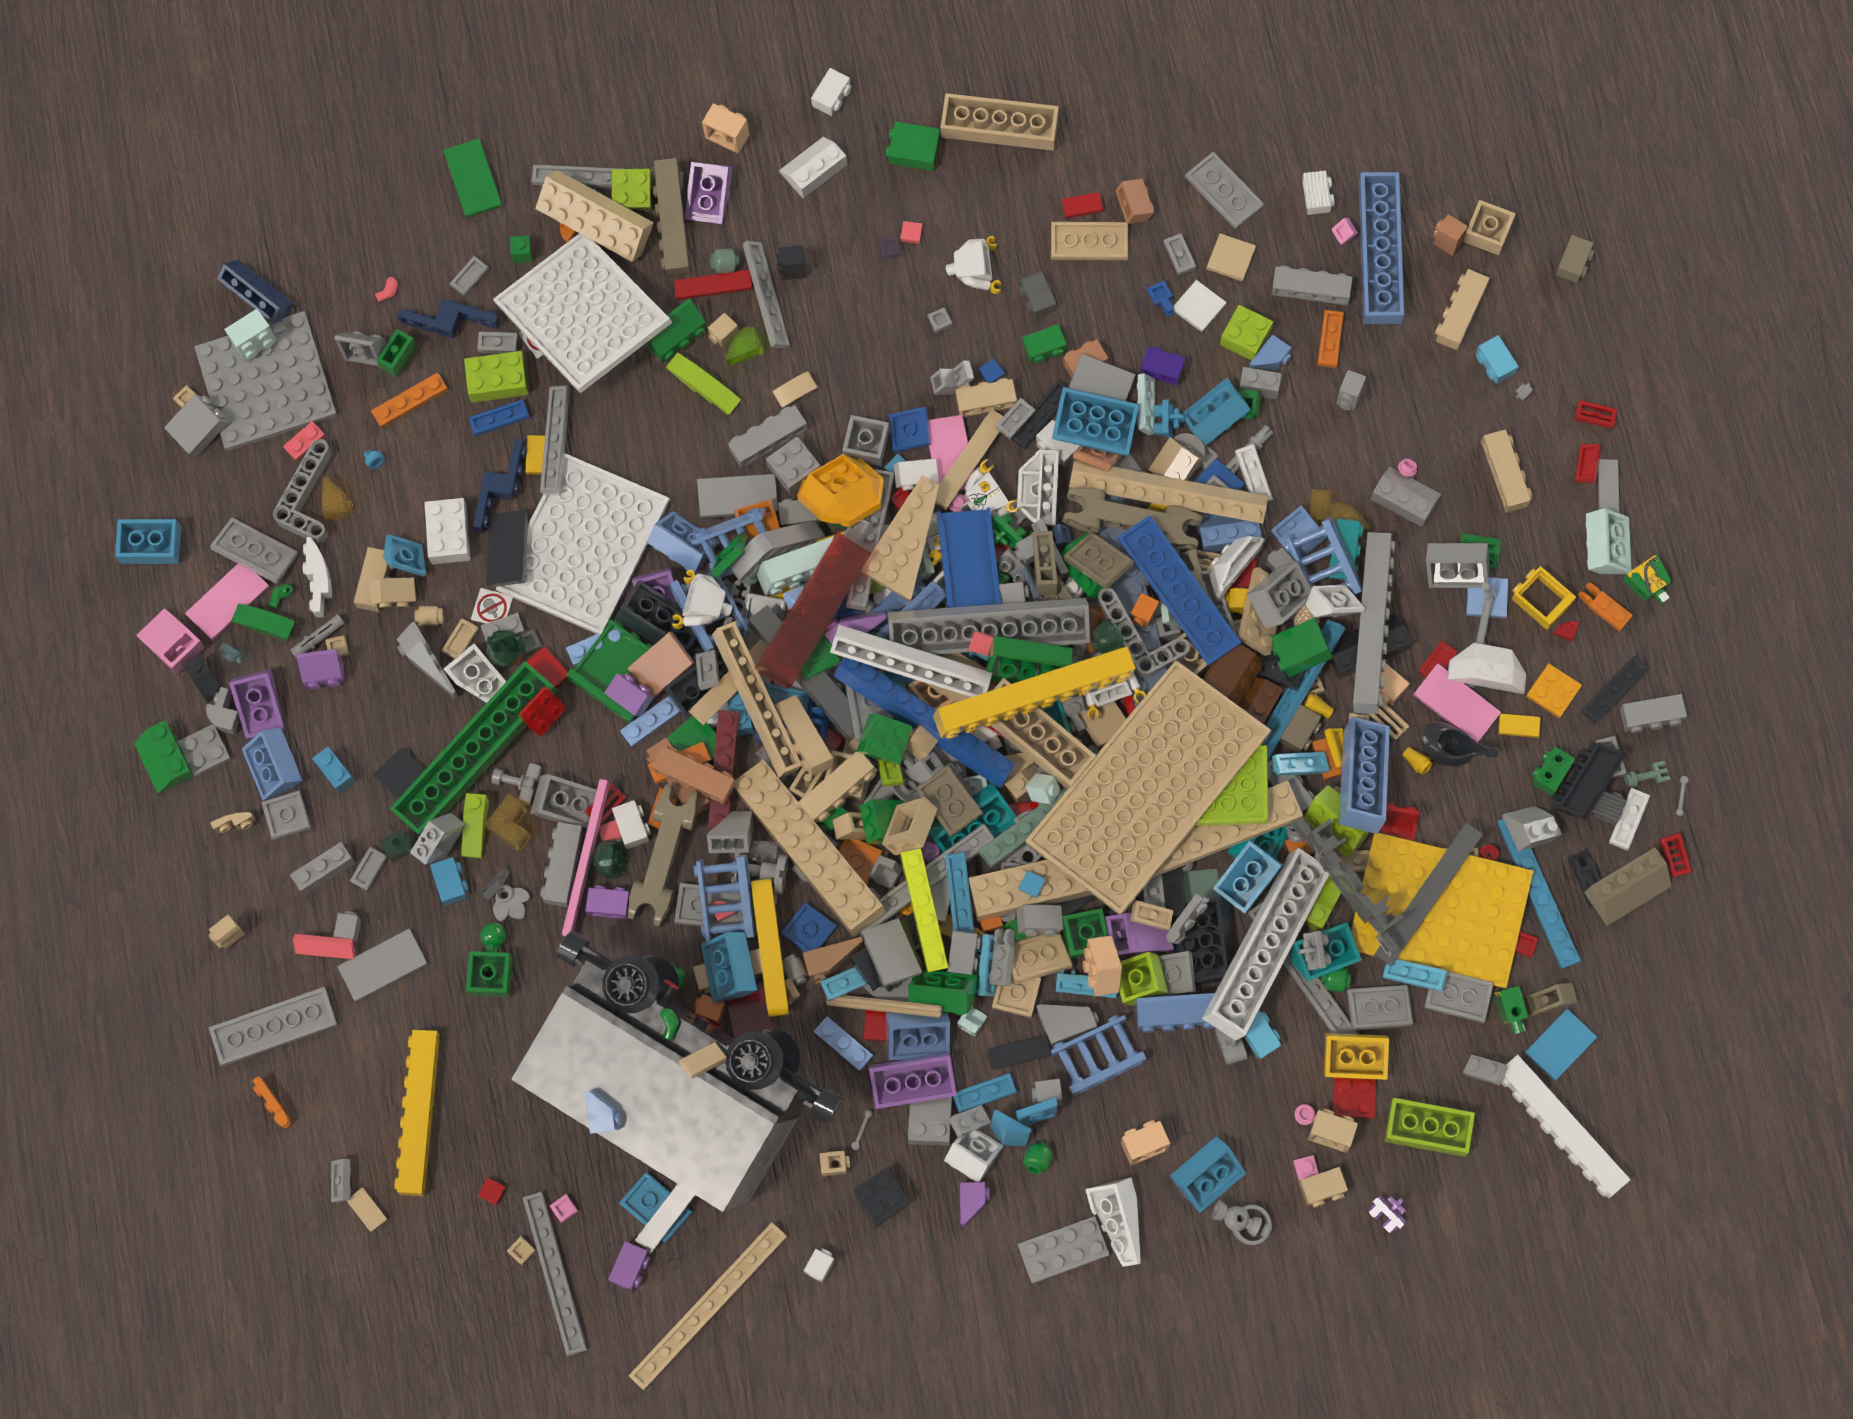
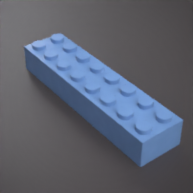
(1381, 248)

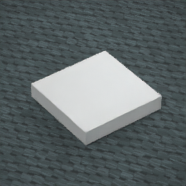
(1199, 306)

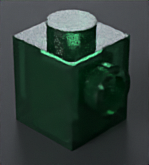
(397, 845)

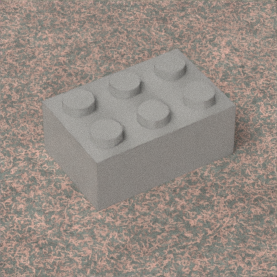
(1280, 594)

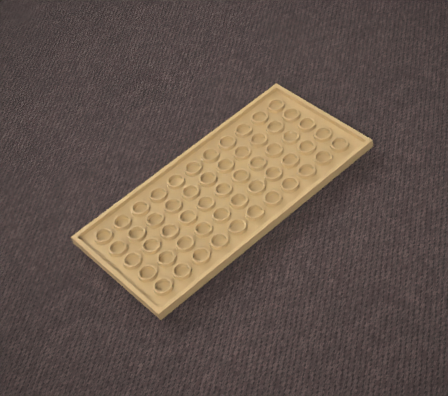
(1148, 787)

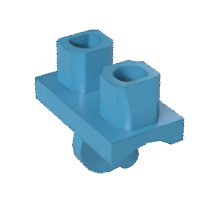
(1170, 417)

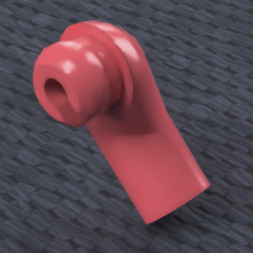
(389, 291)

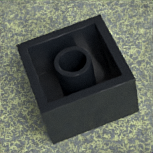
(881, 1197)

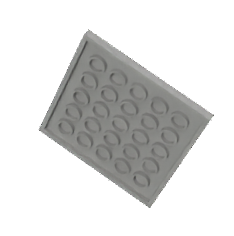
(273, 390)

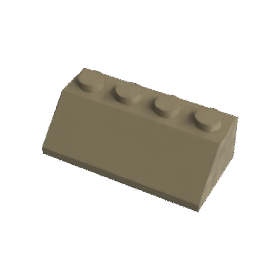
(1629, 886)

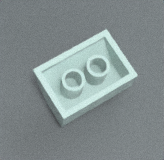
(1608, 542)

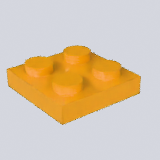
(1554, 690)

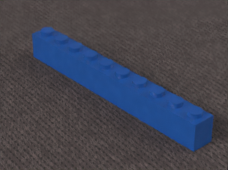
(916, 712)

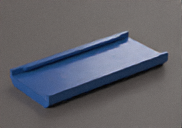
(968, 558)

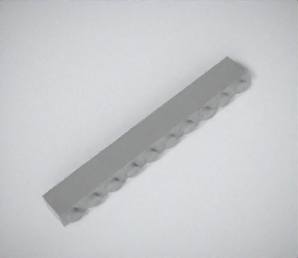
(1372, 623)

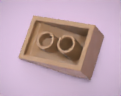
(829, 960)

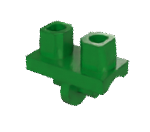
(1005, 533)

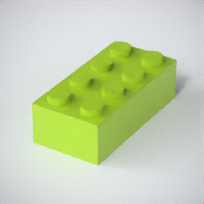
(1429, 1127)

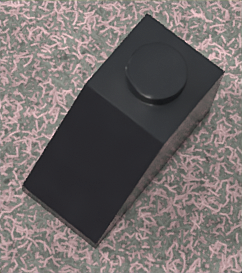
(202, 677)

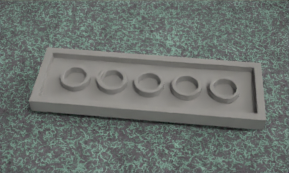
(273, 1026)

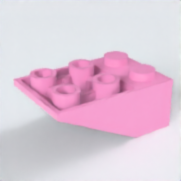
(170, 641)

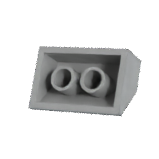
(1405, 496)
(1457, 565)

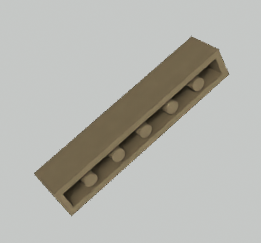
(671, 216)

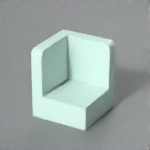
(972, 1021)

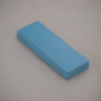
(984, 1093)

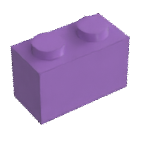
(629, 694)
(607, 902)
(629, 1266)

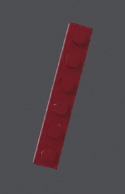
(724, 760)

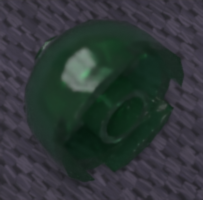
(1107, 637)
(505, 648)
(610, 858)

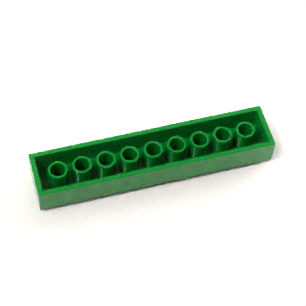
(470, 751)

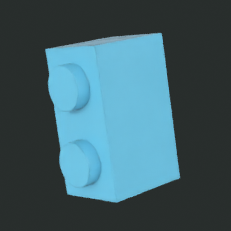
(1496, 360)
(1261, 1036)

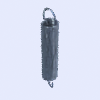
(1030, 582)

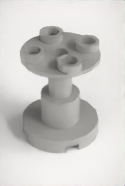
(768, 870)

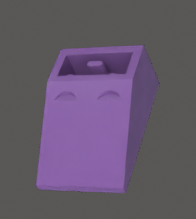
(1134, 938)

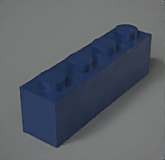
(255, 291)

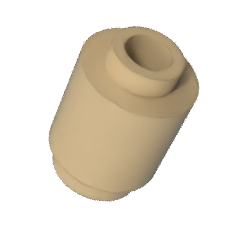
(429, 615)

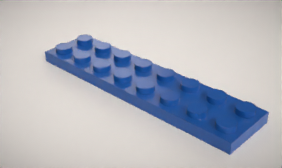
(1179, 590)

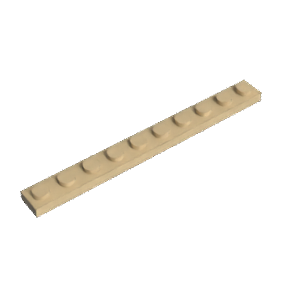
(707, 1306)

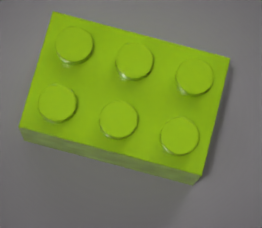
(496, 376)
(1327, 806)

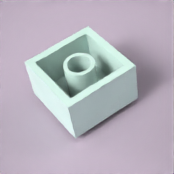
(251, 335)

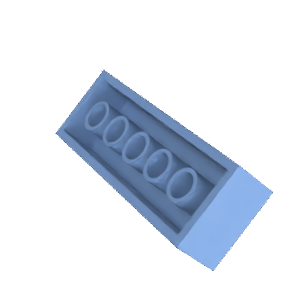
(1364, 775)

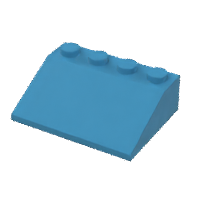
(1095, 421)

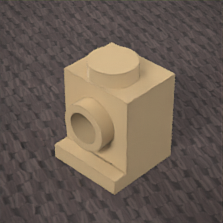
(828, 1158)

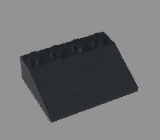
(1210, 942)

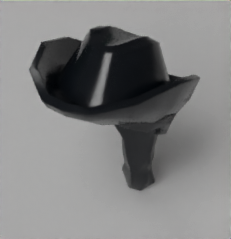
(1451, 745)

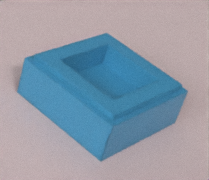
(1031, 884)

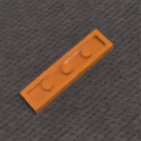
(409, 400)

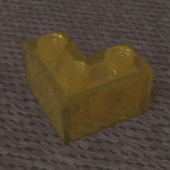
(504, 823)

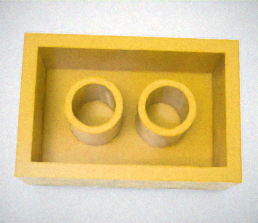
(1356, 1056)

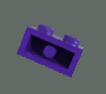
(1163, 365)

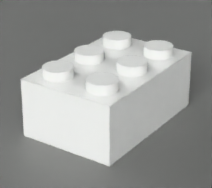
(447, 531)

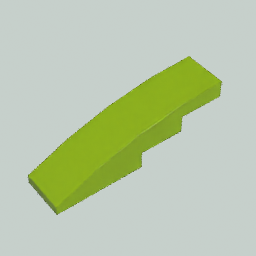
(703, 383)

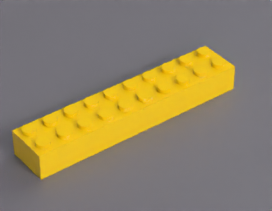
(1034, 692)

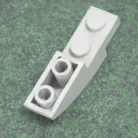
(316, 570)

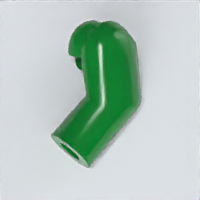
(279, 593)
(671, 1022)

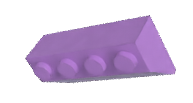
(912, 1080)

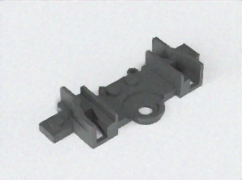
(1347, 881)

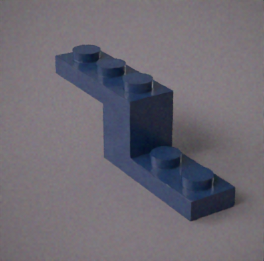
(448, 318)
(499, 486)

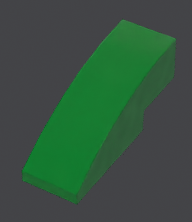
(263, 621)

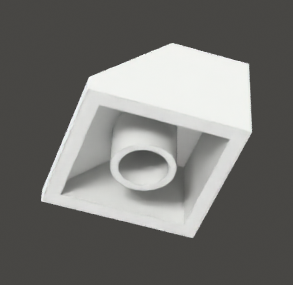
(1333, 601)
(973, 1154)

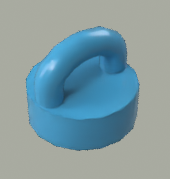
(374, 459)

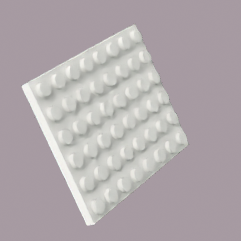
(582, 311)
(586, 544)

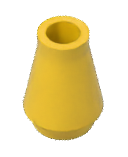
(1317, 705)
(1418, 761)

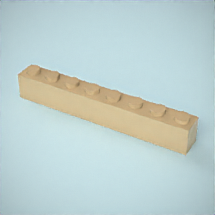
(756, 699)

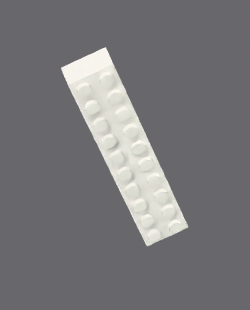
(1266, 945)

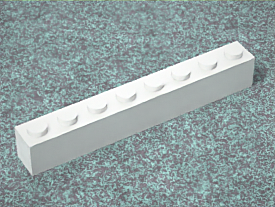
(910, 662)
(1564, 1128)

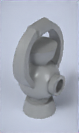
(1238, 1218)

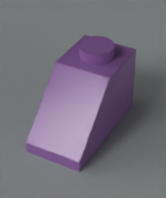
(972, 1200)

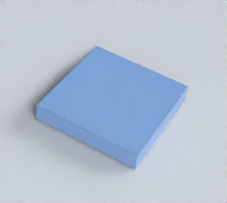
(1476, 599)

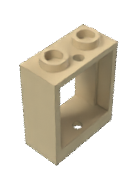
(900, 839)

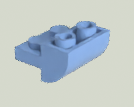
(1298, 524)

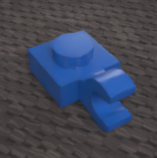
(1161, 296)

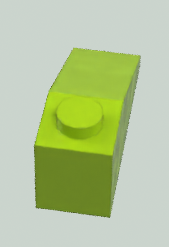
(474, 832)
(1323, 906)

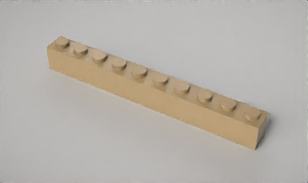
(1170, 491)

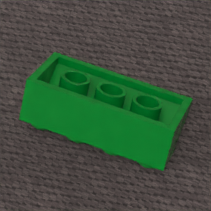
(1023, 659)

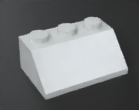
(814, 166)

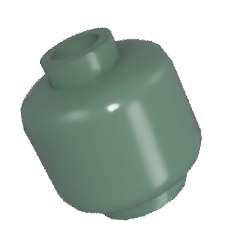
(724, 261)

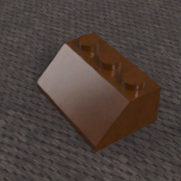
(1234, 673)
(1261, 699)

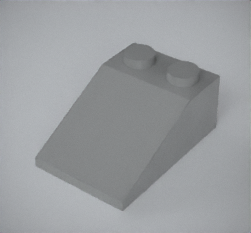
(359, 347)
(562, 801)
(930, 1122)

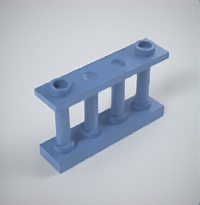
(702, 535)
(1335, 547)
(927, 598)
(707, 642)
(742, 886)
(1097, 1076)

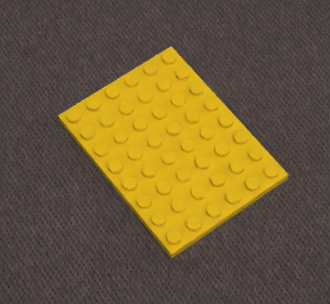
(1471, 923)

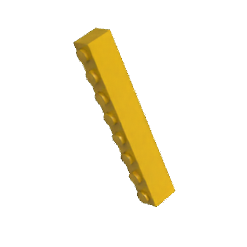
(418, 1113)

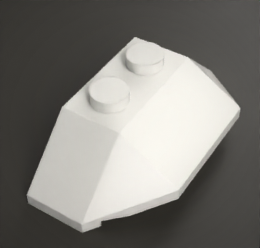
(1039, 487)
(1233, 562)
(1488, 668)

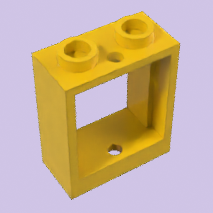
(1566, 596)

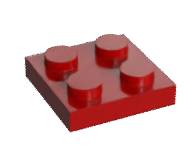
(1354, 1097)

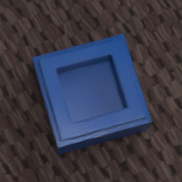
(991, 371)

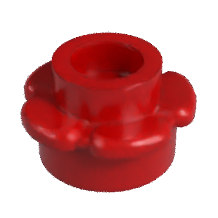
(1489, 848)

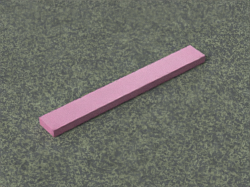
(585, 859)

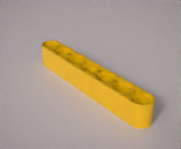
(769, 947)

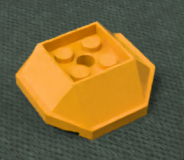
(842, 491)

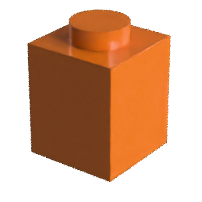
(1144, 610)
(711, 1011)

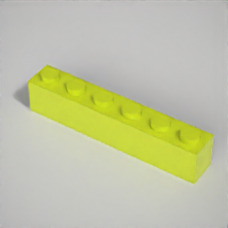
(923, 910)

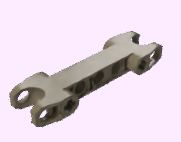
(1120, 516)
(653, 889)

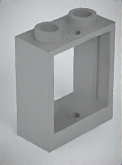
(440, 837)

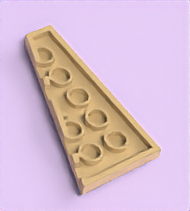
(900, 550)

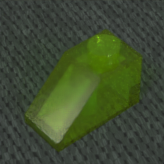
(744, 346)

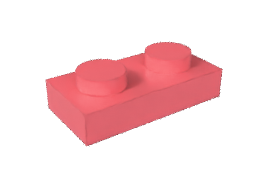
(300, 443)

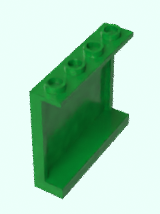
(600, 666)

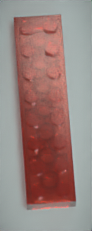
(812, 610)

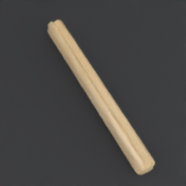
(886, 1006)

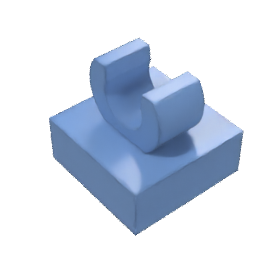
(1062, 535)

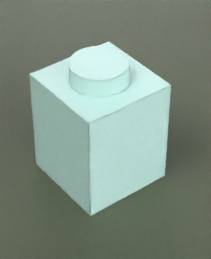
(1043, 788)

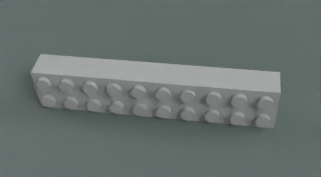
(952, 628)

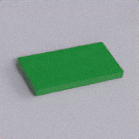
(472, 178)

